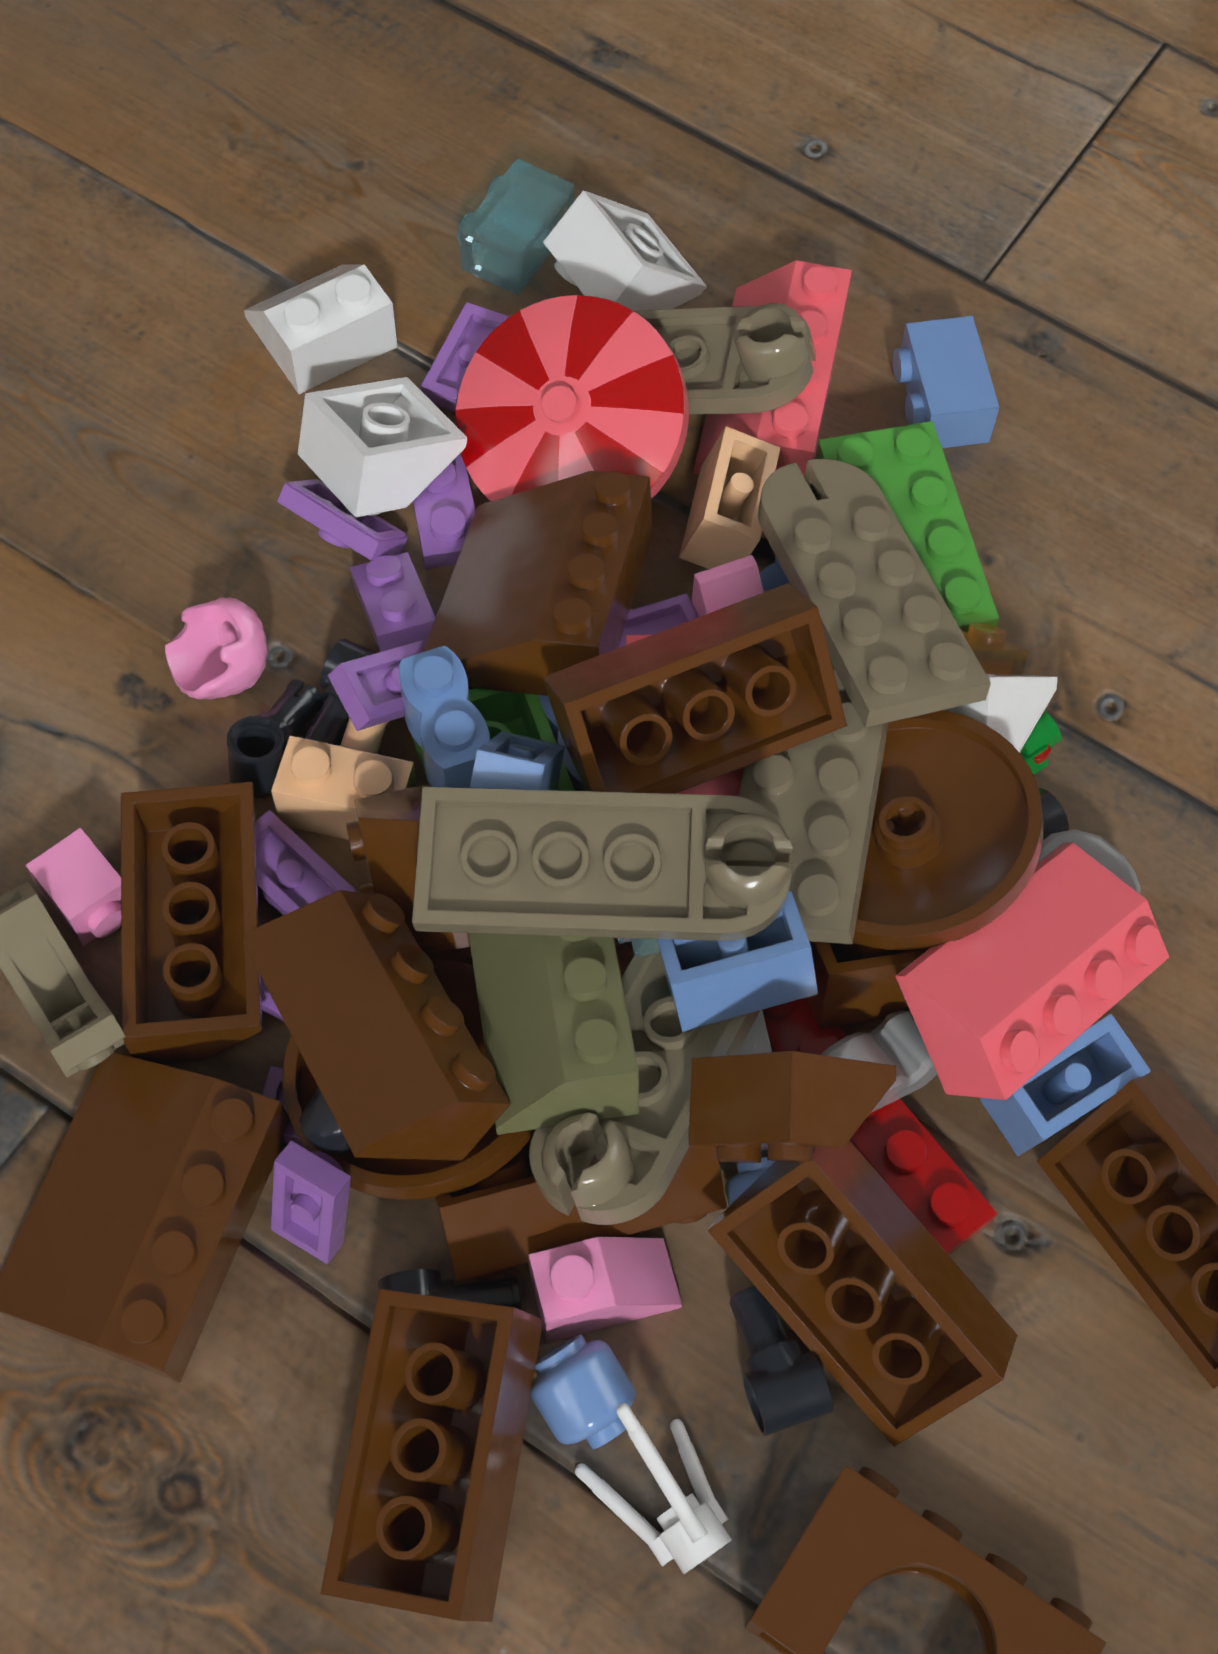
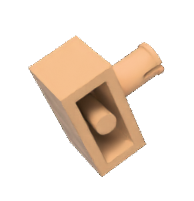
(727, 500)
(322, 780)

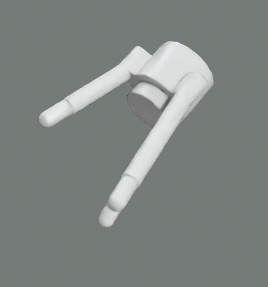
(690, 1527)

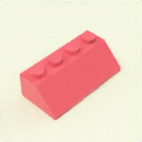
(820, 298)
(1032, 977)

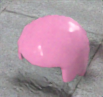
(218, 649)

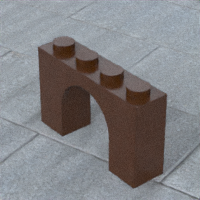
(871, 1535)

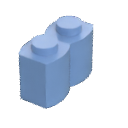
(441, 716)

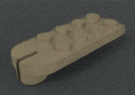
(738, 355)
(873, 594)
(827, 806)
(597, 864)
(627, 1162)

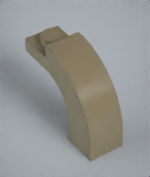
(53, 985)

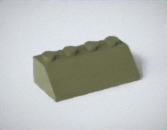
(555, 1027)

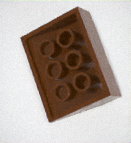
(545, 579)
(143, 1212)

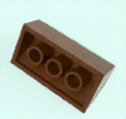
(699, 697)
(184, 919)
(377, 1028)
(1149, 1194)
(508, 1217)
(866, 1289)
(433, 1456)

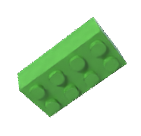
(921, 492)

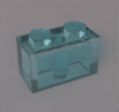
(508, 228)

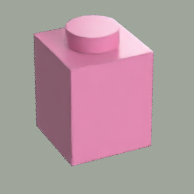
(79, 887)

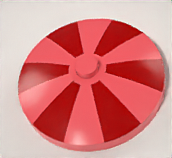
(569, 394)

